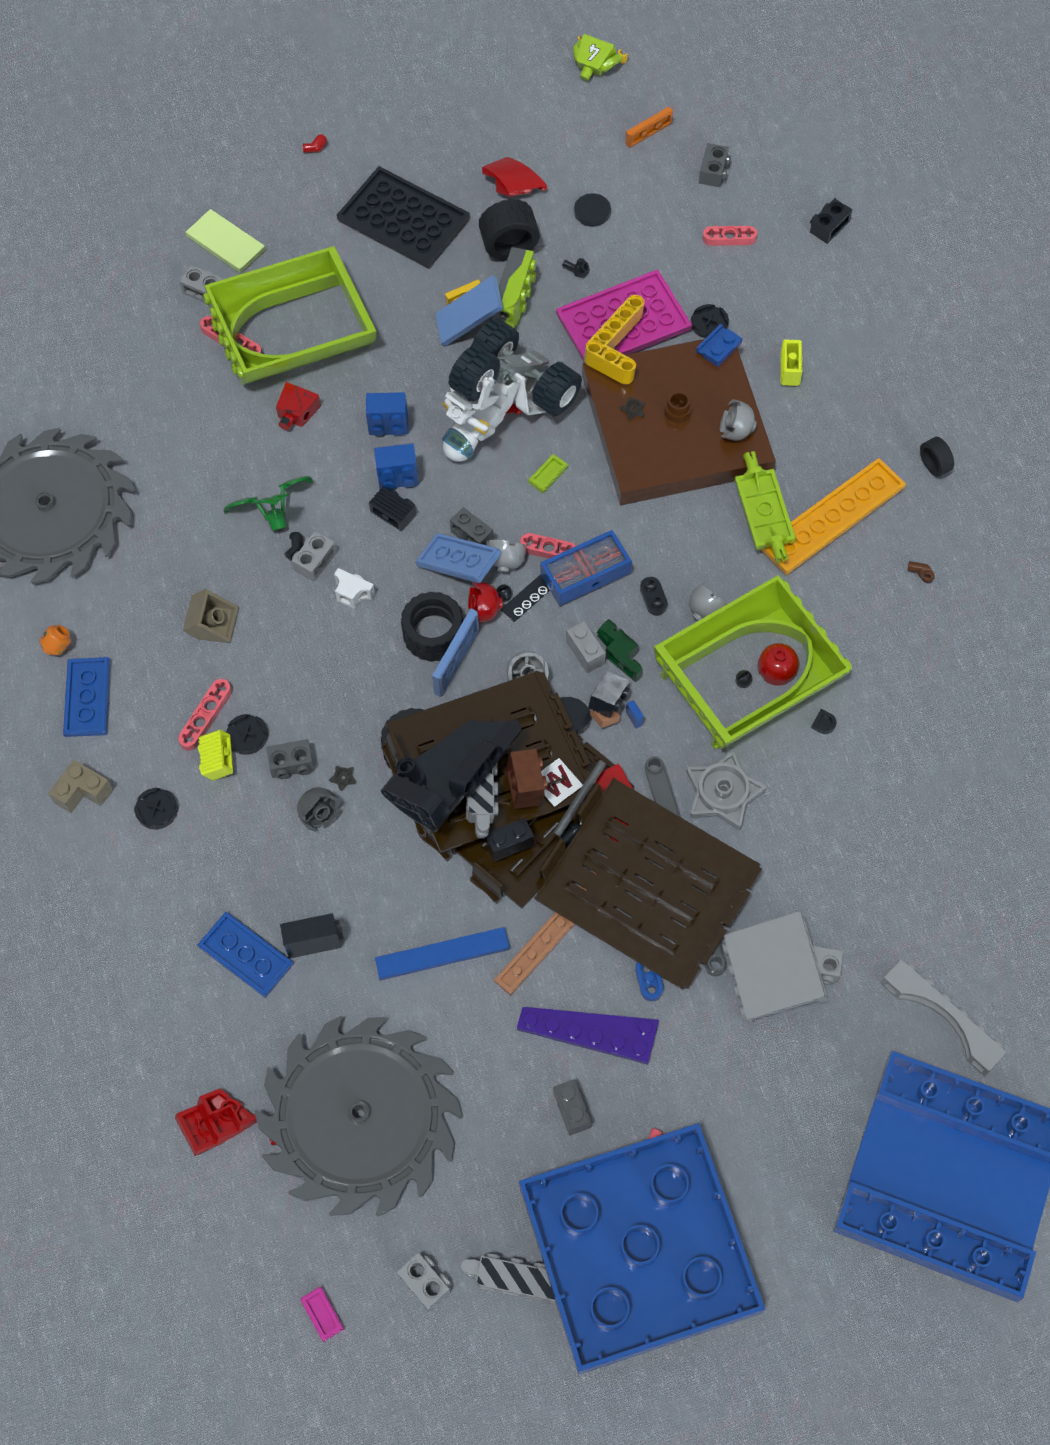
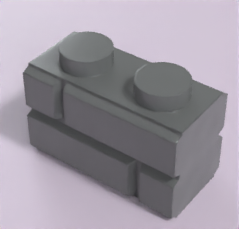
(571, 1107)

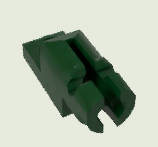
(620, 649)

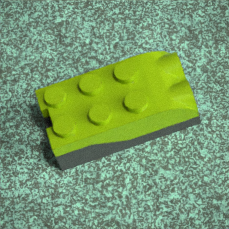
(516, 284)

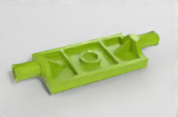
(764, 508)

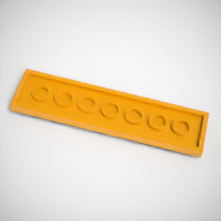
(838, 513)

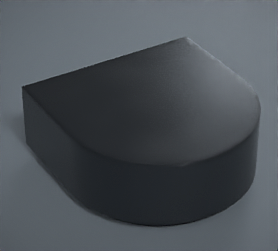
(824, 722)

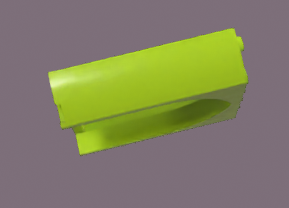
(244, 295)
(763, 609)

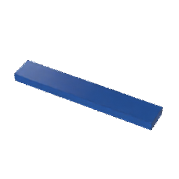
(442, 953)

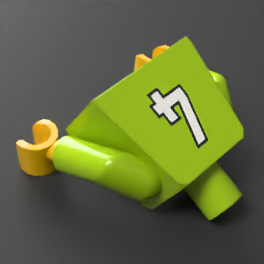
(596, 56)

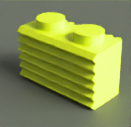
(791, 362)
(215, 755)

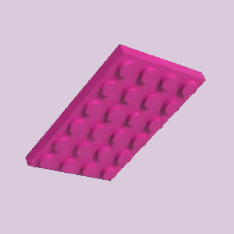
(660, 318)

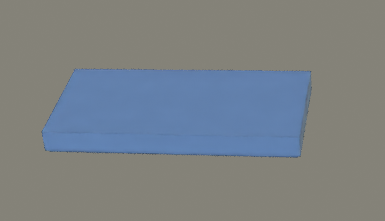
(469, 310)
(458, 557)
(455, 653)

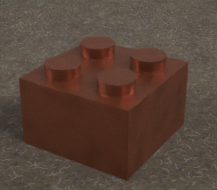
(525, 778)

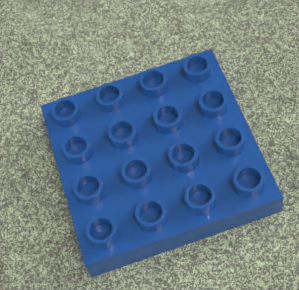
(950, 1177)

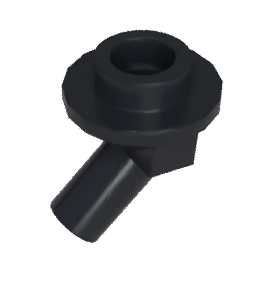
(580, 268)

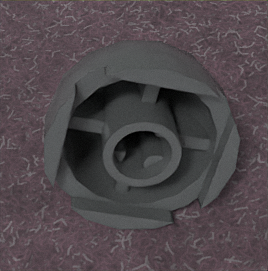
(318, 808)

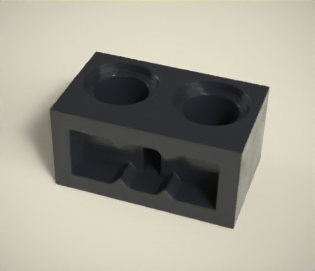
(830, 220)

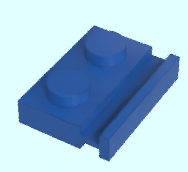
(719, 345)

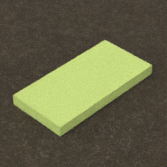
(225, 241)

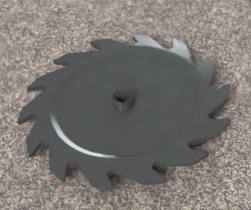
(79, 510)
(349, 1153)

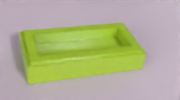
(548, 473)

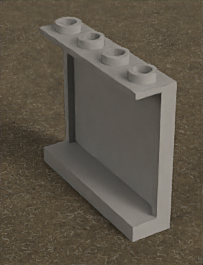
(774, 966)

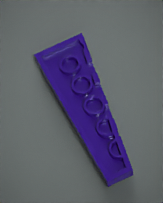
(609, 1034)

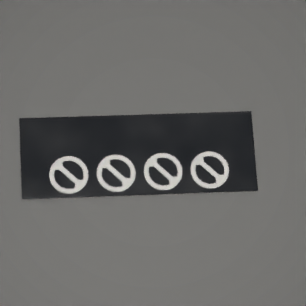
(526, 599)

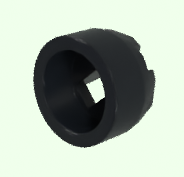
(506, 594)
(746, 681)

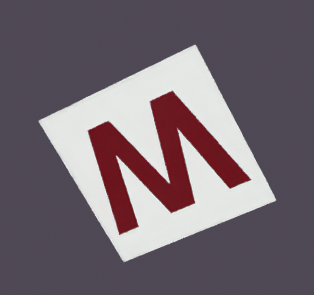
(562, 790)

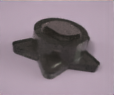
(633, 403)
(342, 771)

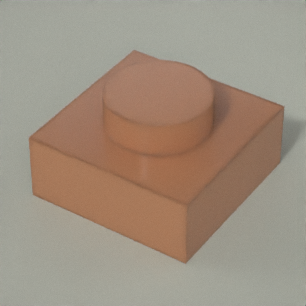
(604, 721)

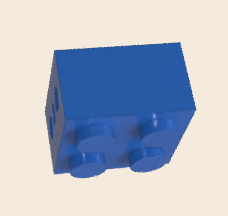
(387, 413)
(396, 466)

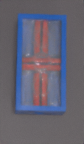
(585, 567)

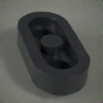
(653, 594)

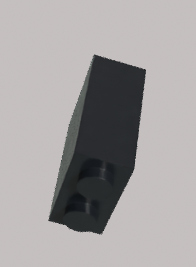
(311, 935)

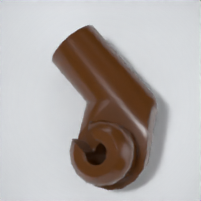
(923, 571)

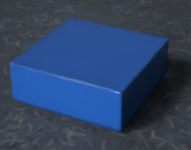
(634, 714)

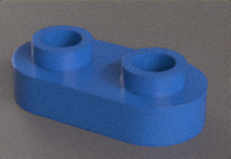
(649, 980)

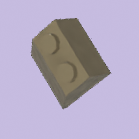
(210, 617)

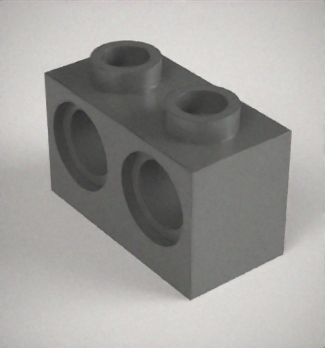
(714, 164)
(470, 528)
(289, 753)

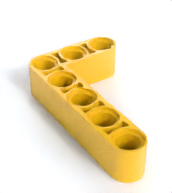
(600, 348)

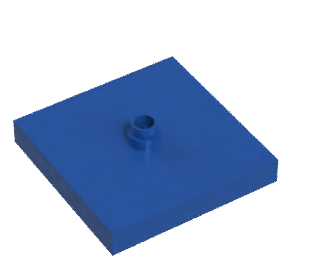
(640, 1248)

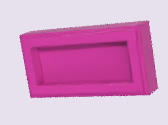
(322, 1314)

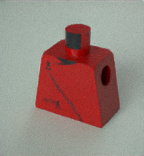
(296, 406)

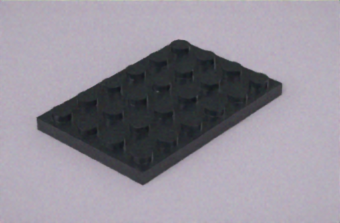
(403, 216)

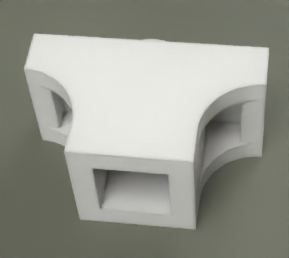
(352, 588)

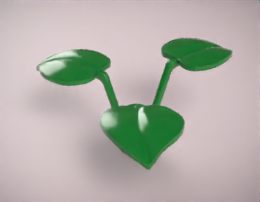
(275, 517)

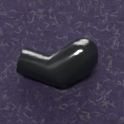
(297, 543)

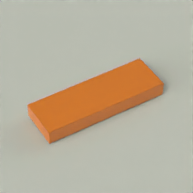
(649, 127)

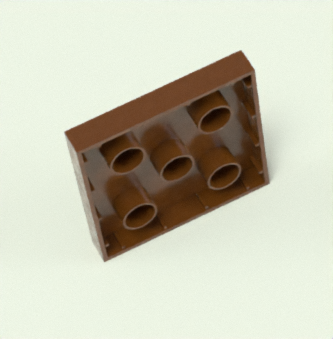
(679, 437)

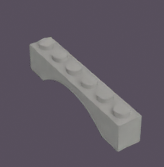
(979, 1048)

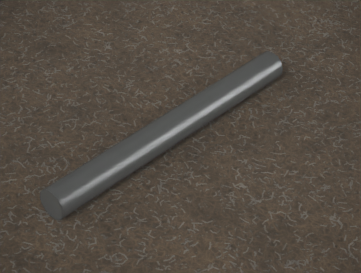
(579, 798)

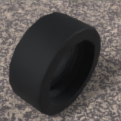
(937, 456)

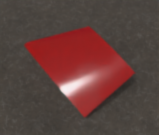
(513, 177)
(213, 1121)

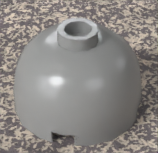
(738, 421)
(511, 555)
(703, 602)
(526, 663)

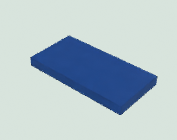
(86, 697)
(245, 954)

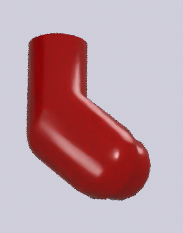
(317, 144)

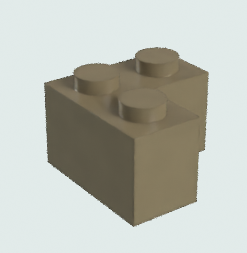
(78, 783)

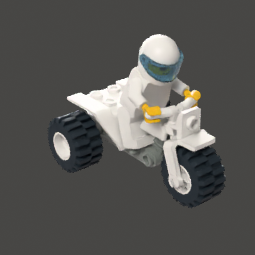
(491, 379)

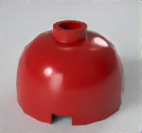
(484, 600)
(778, 664)

